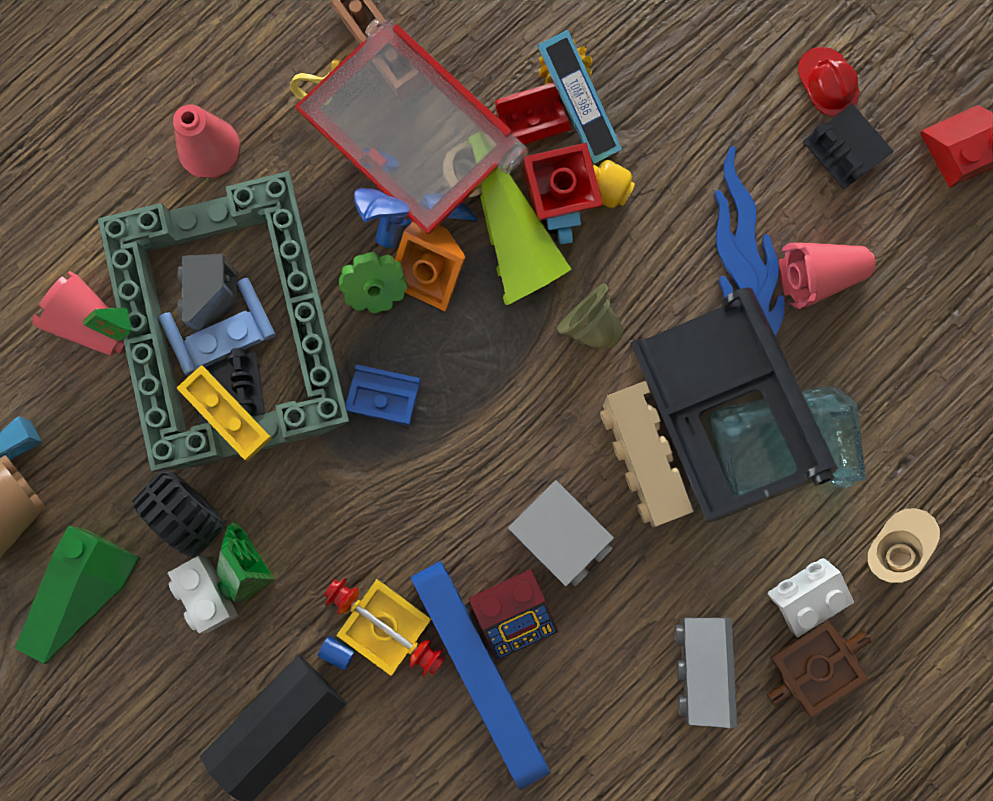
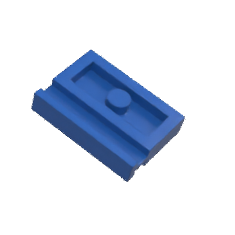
(383, 395)

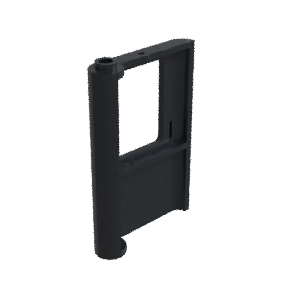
(717, 362)

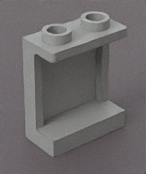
(562, 534)

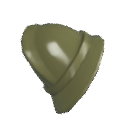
(593, 321)

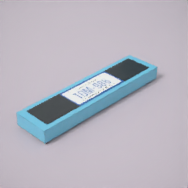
(579, 96)

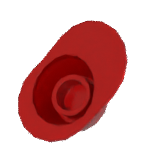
(828, 80)

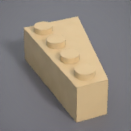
(645, 455)

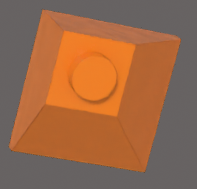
(430, 264)

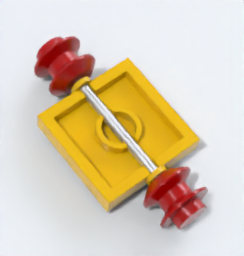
(384, 627)

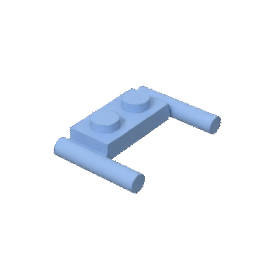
(217, 340)

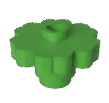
(373, 282)

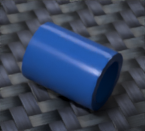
(336, 653)

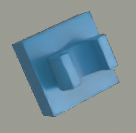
(563, 226)

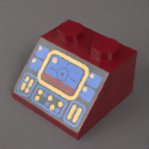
(513, 614)

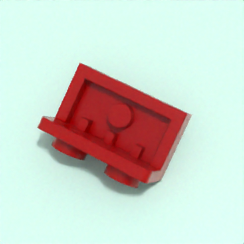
(533, 113)

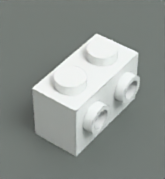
(199, 591)

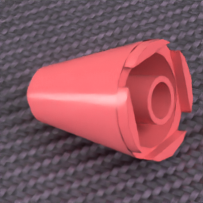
(204, 142)
(821, 270)
(65, 309)

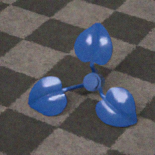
(391, 211)

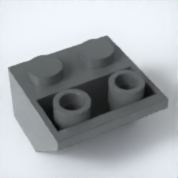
(207, 290)

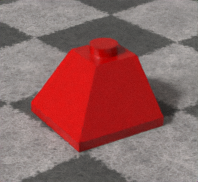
(561, 182)

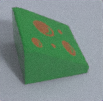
(110, 322)

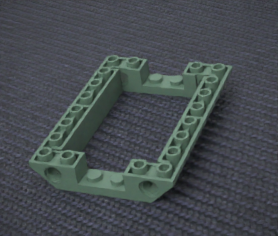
(126, 243)

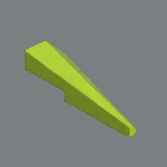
(522, 244)

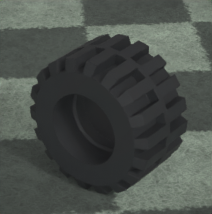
(178, 513)

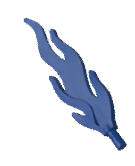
(740, 251)

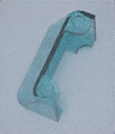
(757, 455)

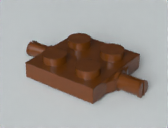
(819, 668)

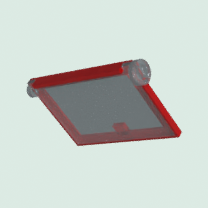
(410, 125)

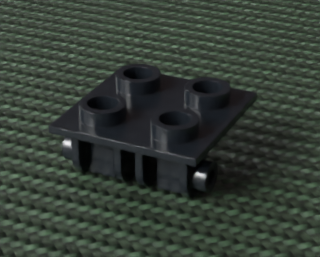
(847, 146)
(241, 378)

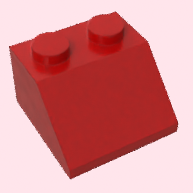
(962, 144)

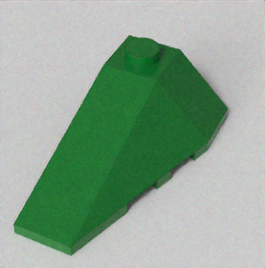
(240, 566)
(75, 586)

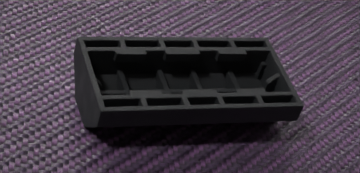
(272, 731)

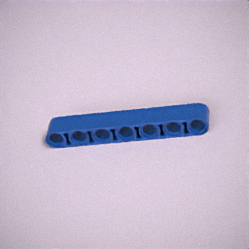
(480, 675)

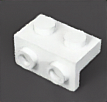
(811, 596)

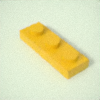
(224, 413)

